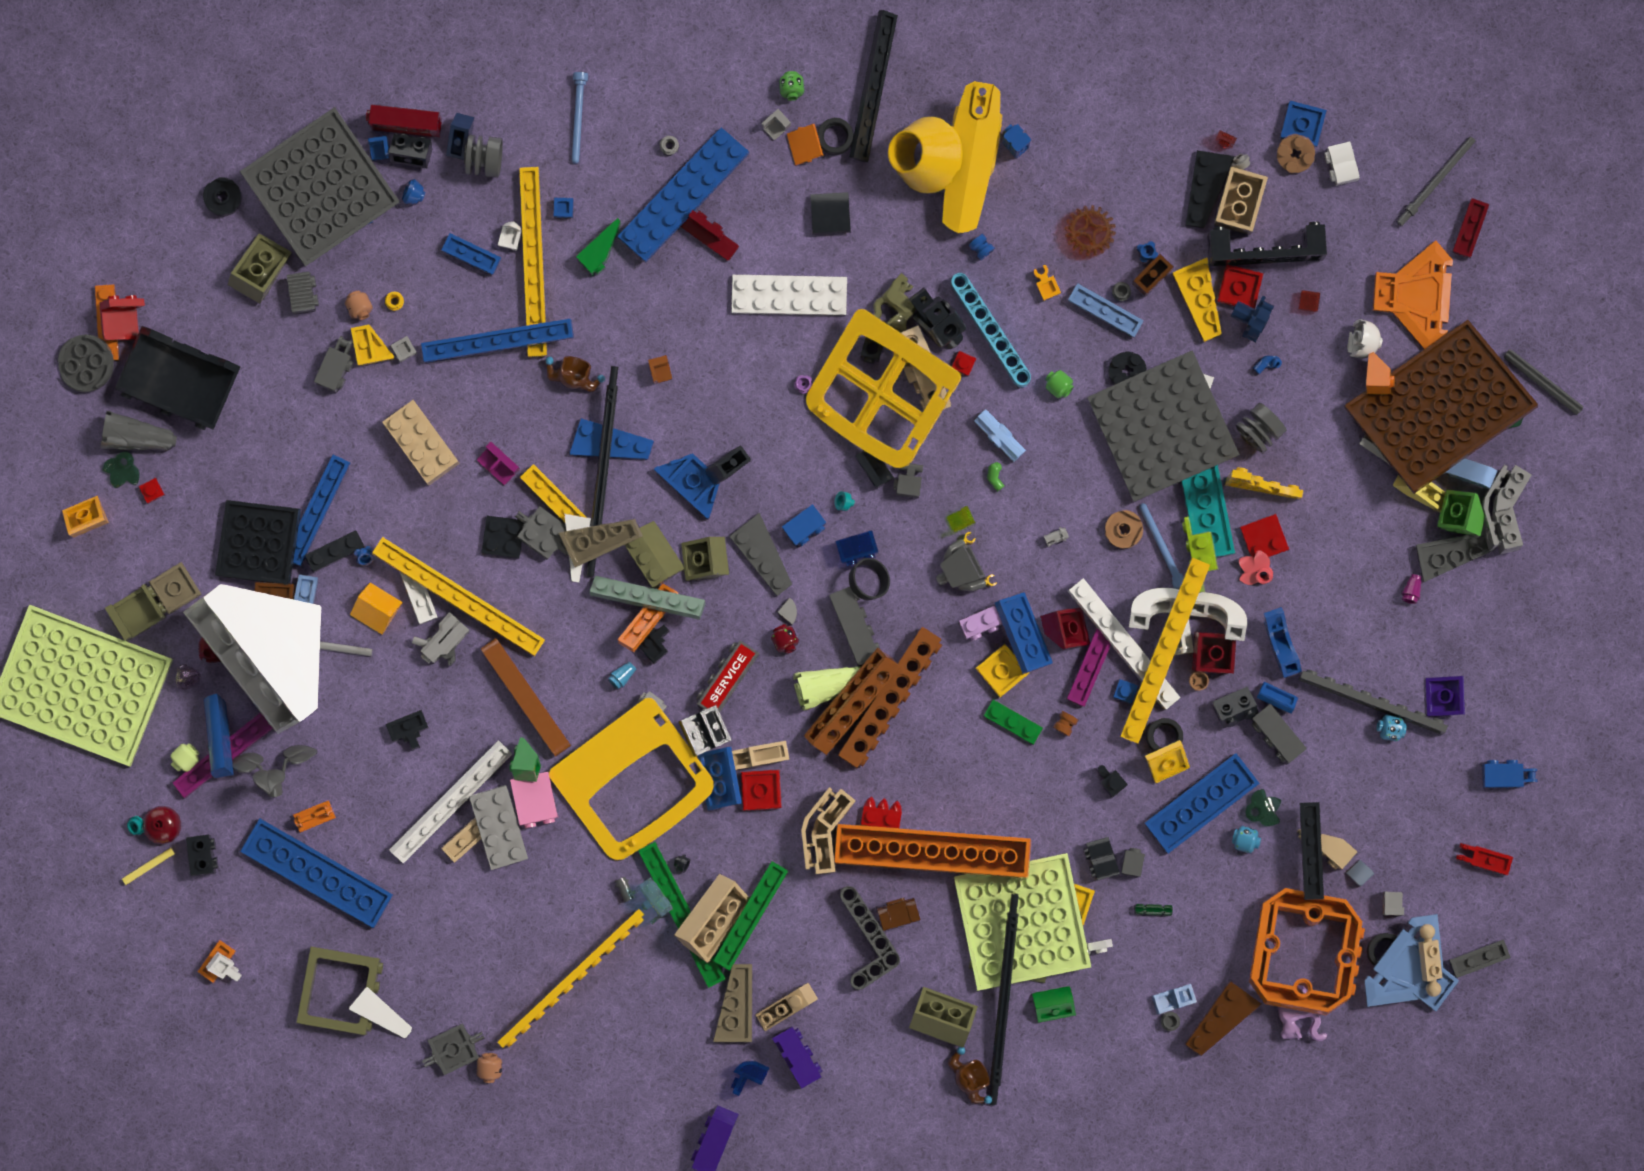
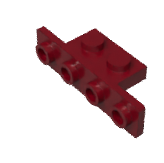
(710, 234)

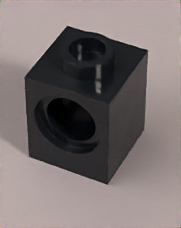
(871, 358)

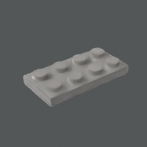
(498, 827)

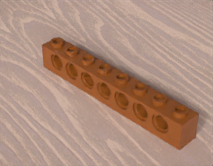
(848, 752)

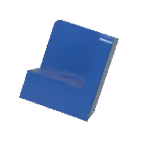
(379, 148)

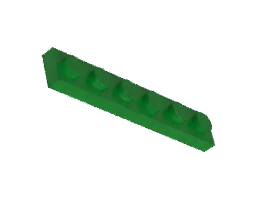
(750, 916)

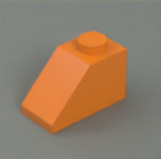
(1378, 376)

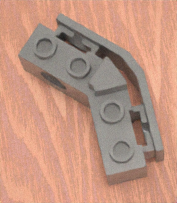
(1503, 518)

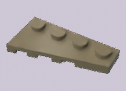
(594, 541)
(736, 1011)

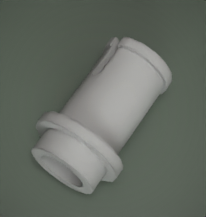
(1056, 536)

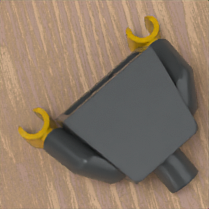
(962, 567)

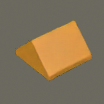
(84, 517)
(375, 608)

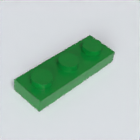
(1013, 722)

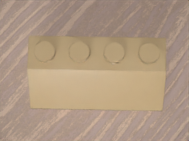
(712, 918)

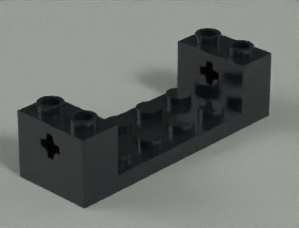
(1313, 249)

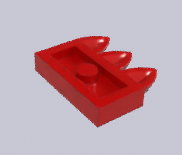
(881, 815)

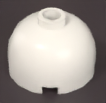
(1364, 339)

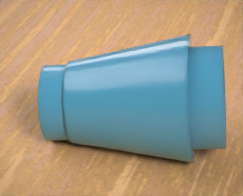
(621, 676)

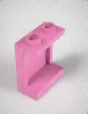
(534, 801)

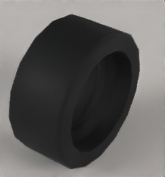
(837, 122)
(1163, 721)
(1373, 942)

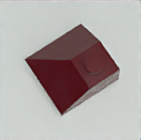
(1066, 628)

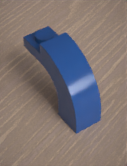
(1281, 642)

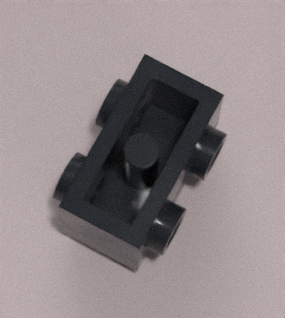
(410, 150)
(1235, 707)
(197, 856)

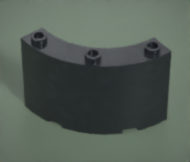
(177, 378)

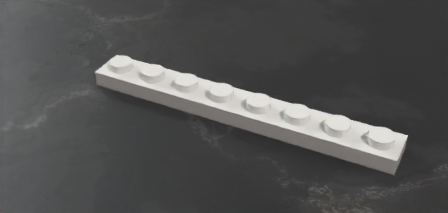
(1118, 638)
(450, 801)

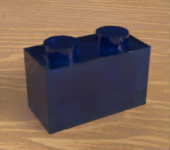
(857, 548)

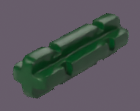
(1152, 909)

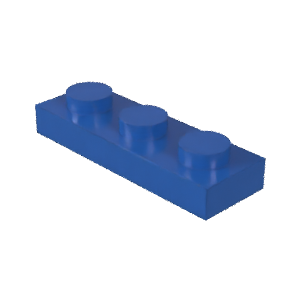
(471, 254)

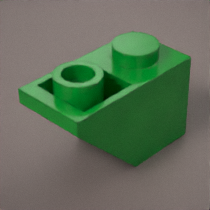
(525, 763)

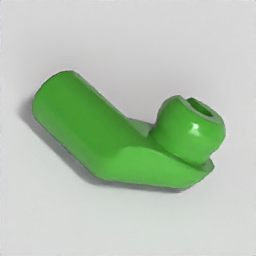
(993, 474)

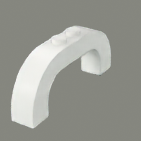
(1206, 605)

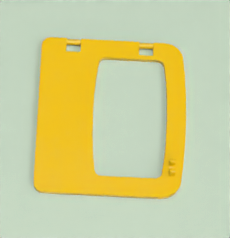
(611, 752)

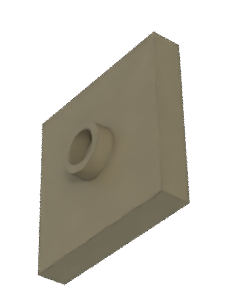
(175, 588)

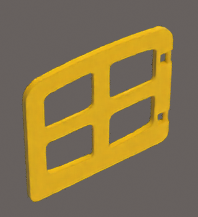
(880, 390)

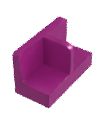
(498, 463)

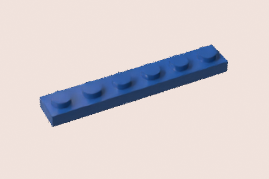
(319, 506)

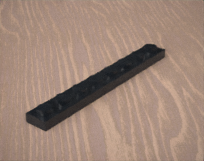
(873, 85)

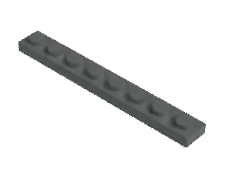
(1365, 698)

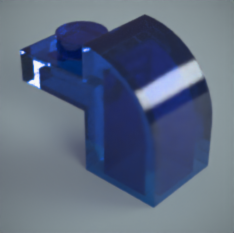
(749, 1070)

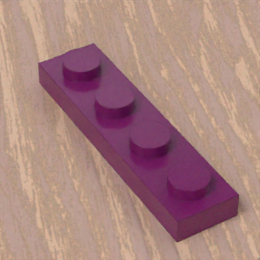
(1089, 669)

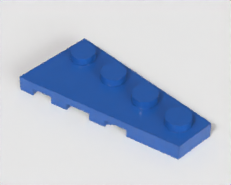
(622, 446)

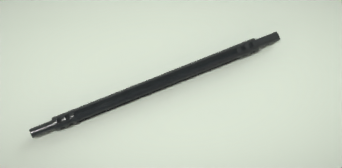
(604, 456)
(1004, 996)

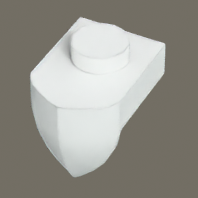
(510, 236)

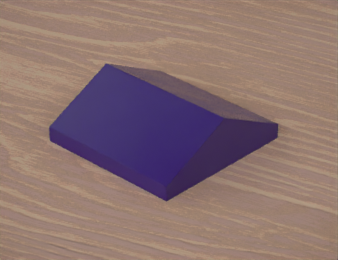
(1445, 696)

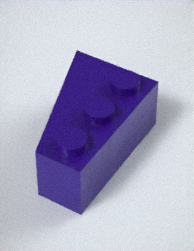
(798, 1056)
(714, 1140)

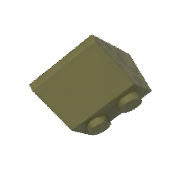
(705, 558)

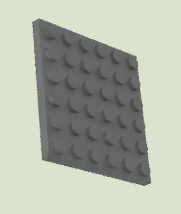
(319, 186)
(1163, 426)

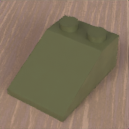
(259, 268)

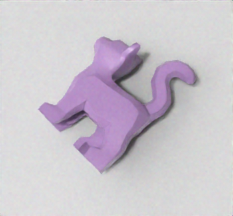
(1288, 1019)

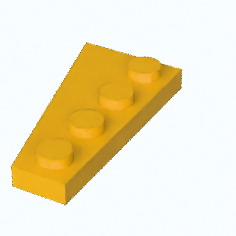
(1198, 294)

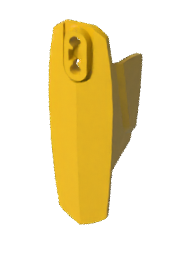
(980, 146)

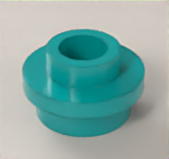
(135, 825)

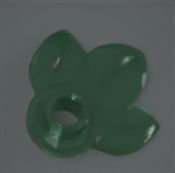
(122, 472)
(1266, 808)

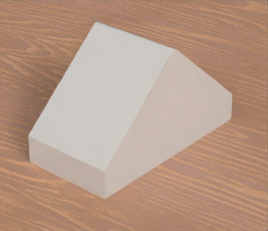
(267, 648)

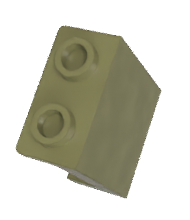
(136, 612)

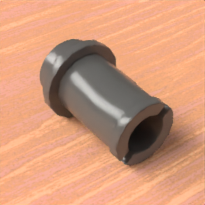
(624, 888)

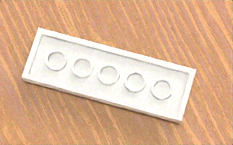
(789, 295)

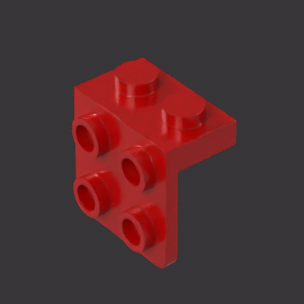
(120, 317)

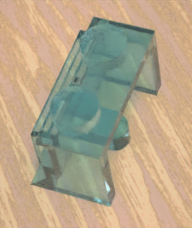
(655, 899)

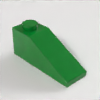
(598, 251)

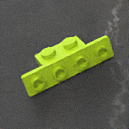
(1201, 547)

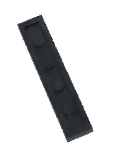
(1311, 851)

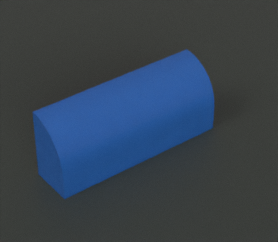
(218, 736)

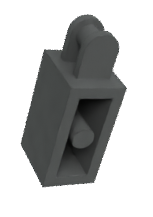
(335, 366)

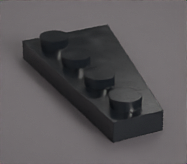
(1207, 182)

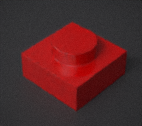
(964, 363)
(151, 490)

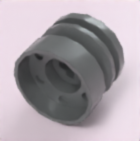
(484, 156)
(1259, 430)

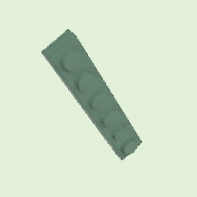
(647, 597)

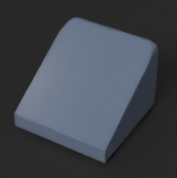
(1360, 873)

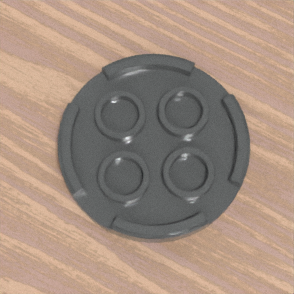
(85, 363)

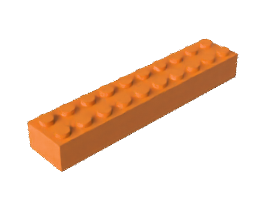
(933, 851)

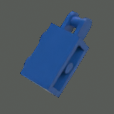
(1506, 775)

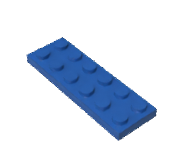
(1201, 803)

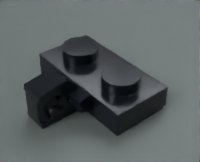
(653, 646)
(408, 728)

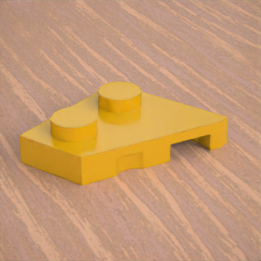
(369, 346)

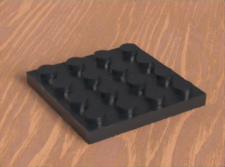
(258, 542)

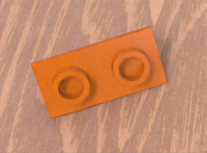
(314, 816)

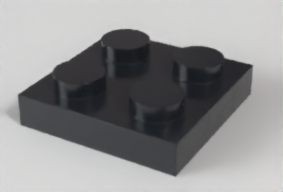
(501, 537)

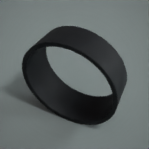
(882, 573)

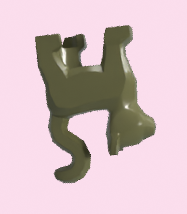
(898, 301)

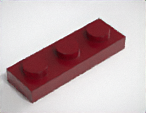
(1470, 228)

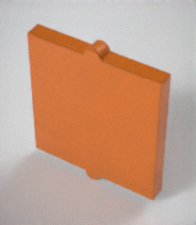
(804, 144)

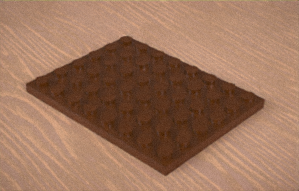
(1442, 406)

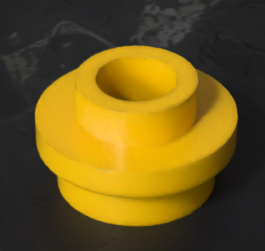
(390, 296)

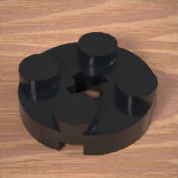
(216, 188)
(1125, 359)

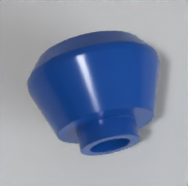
(413, 192)

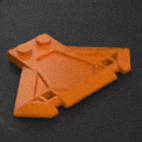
(1418, 294)

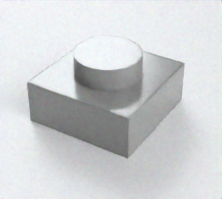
(403, 349)

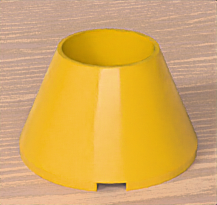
(939, 158)

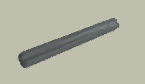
(1543, 381)

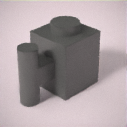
(908, 484)

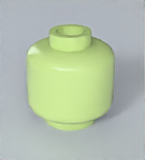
(184, 757)

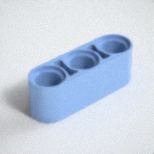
(1473, 473)

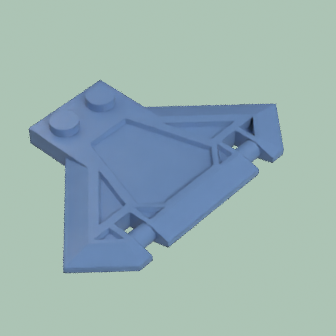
(1403, 970)

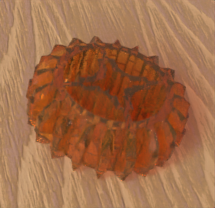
(1098, 229)

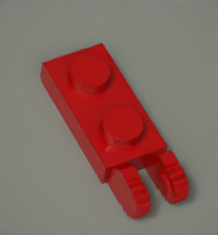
(1487, 859)

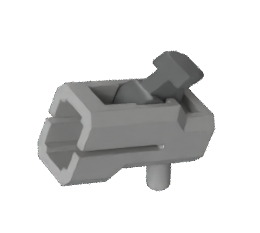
(444, 641)

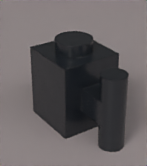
(1113, 782)

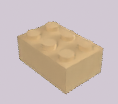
(1240, 200)

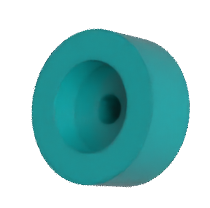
(843, 501)

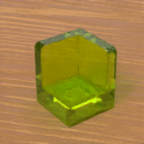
(961, 520)

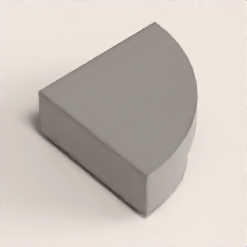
(789, 611)

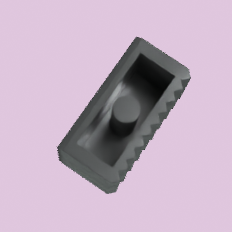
(302, 292)

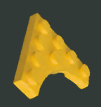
(1243, 479)

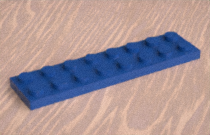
(683, 194)
(316, 873)

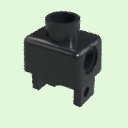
(942, 327)

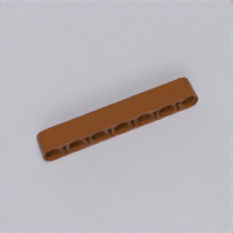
(525, 697)

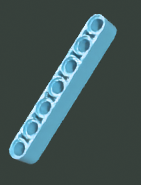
(993, 339)

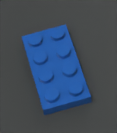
(1023, 632)

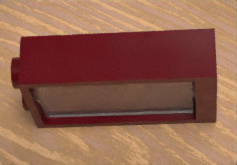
(404, 120)

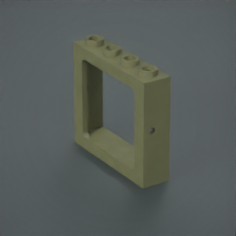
(375, 968)

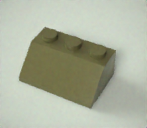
(654, 555)
(943, 1017)

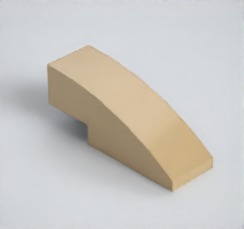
(760, 755)

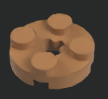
(1300, 143)
(1123, 518)

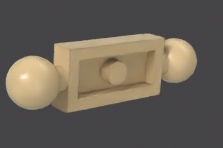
(1430, 960)

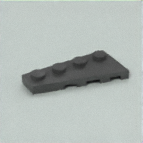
(760, 551)
(1447, 554)

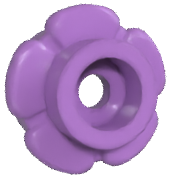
(798, 384)

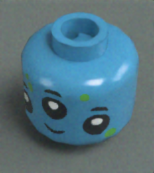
(1391, 728)
(1246, 839)

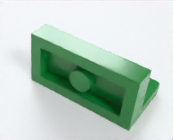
(1054, 1004)

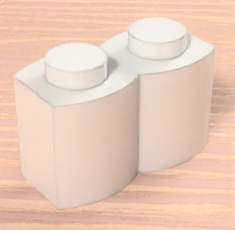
(1342, 163)

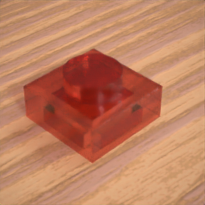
(1225, 140)
(1309, 301)

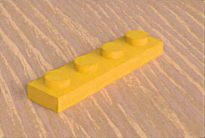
(550, 493)

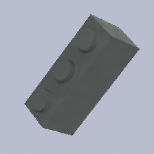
(1278, 734)

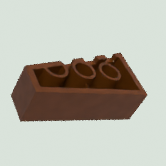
(1224, 1015)

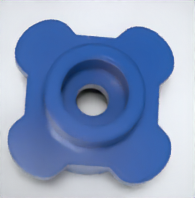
(1152, 251)
(364, 555)

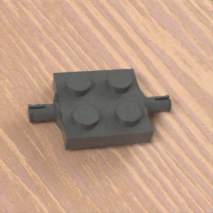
(542, 532)
(453, 1049)

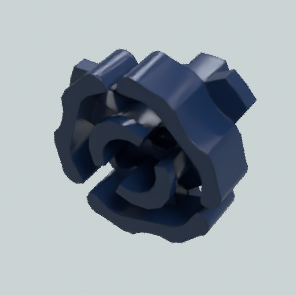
(1254, 318)

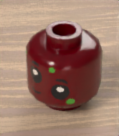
(784, 639)

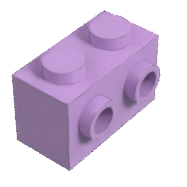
(979, 623)

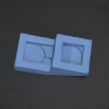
(1174, 999)

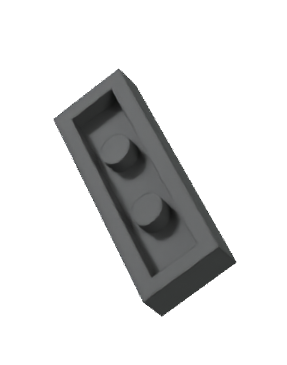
(1479, 958)

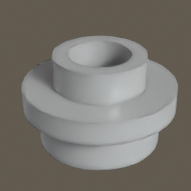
(667, 139)
(1241, 161)

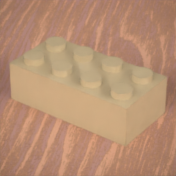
(421, 442)

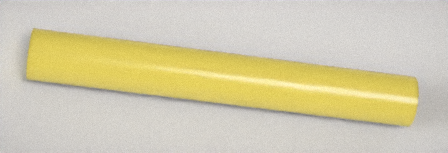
(148, 866)

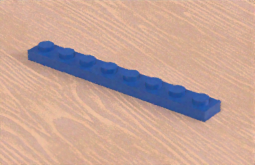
(497, 340)

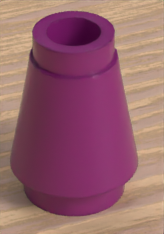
(1412, 590)

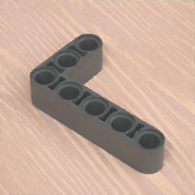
(872, 937)

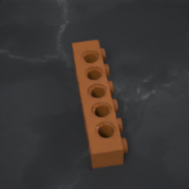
(852, 701)

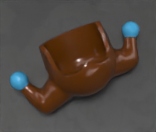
(573, 373)
(970, 1077)

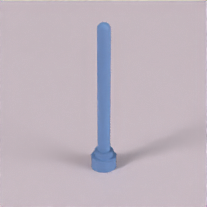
(580, 80)
(1177, 577)

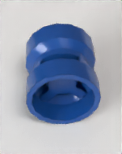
(981, 246)

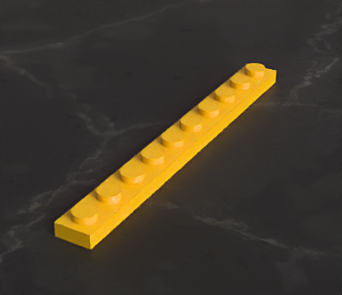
(532, 253)
(458, 596)
(1165, 650)
(566, 985)

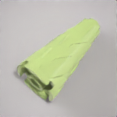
(821, 685)

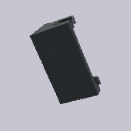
(874, 468)

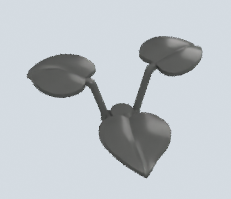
(271, 780)

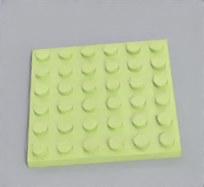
(1048, 926)

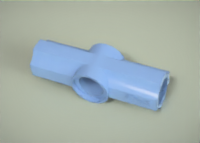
(999, 435)

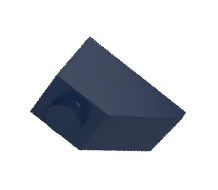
(459, 133)

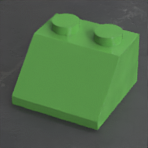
(1461, 513)

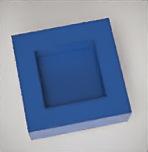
(563, 207)
(1125, 691)

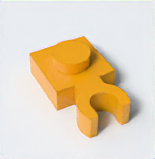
(1047, 286)

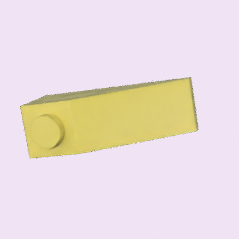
(1429, 495)

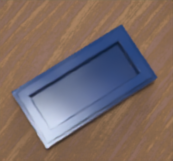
(1277, 697)

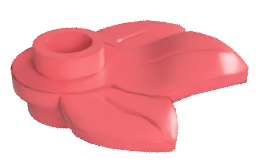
(1253, 567)

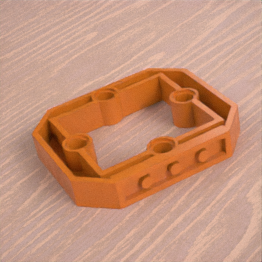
(1286, 995)

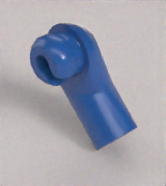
(1267, 362)

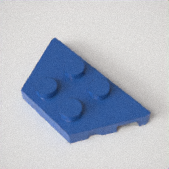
(691, 481)

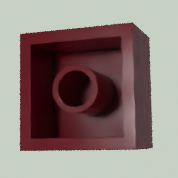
(1213, 653)

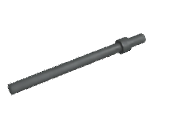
(1413, 207)

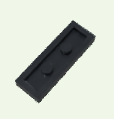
(334, 551)

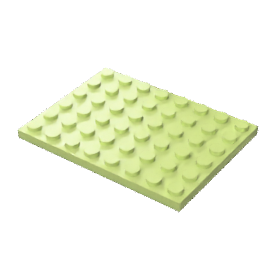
(81, 685)

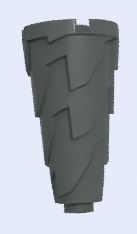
(130, 434)

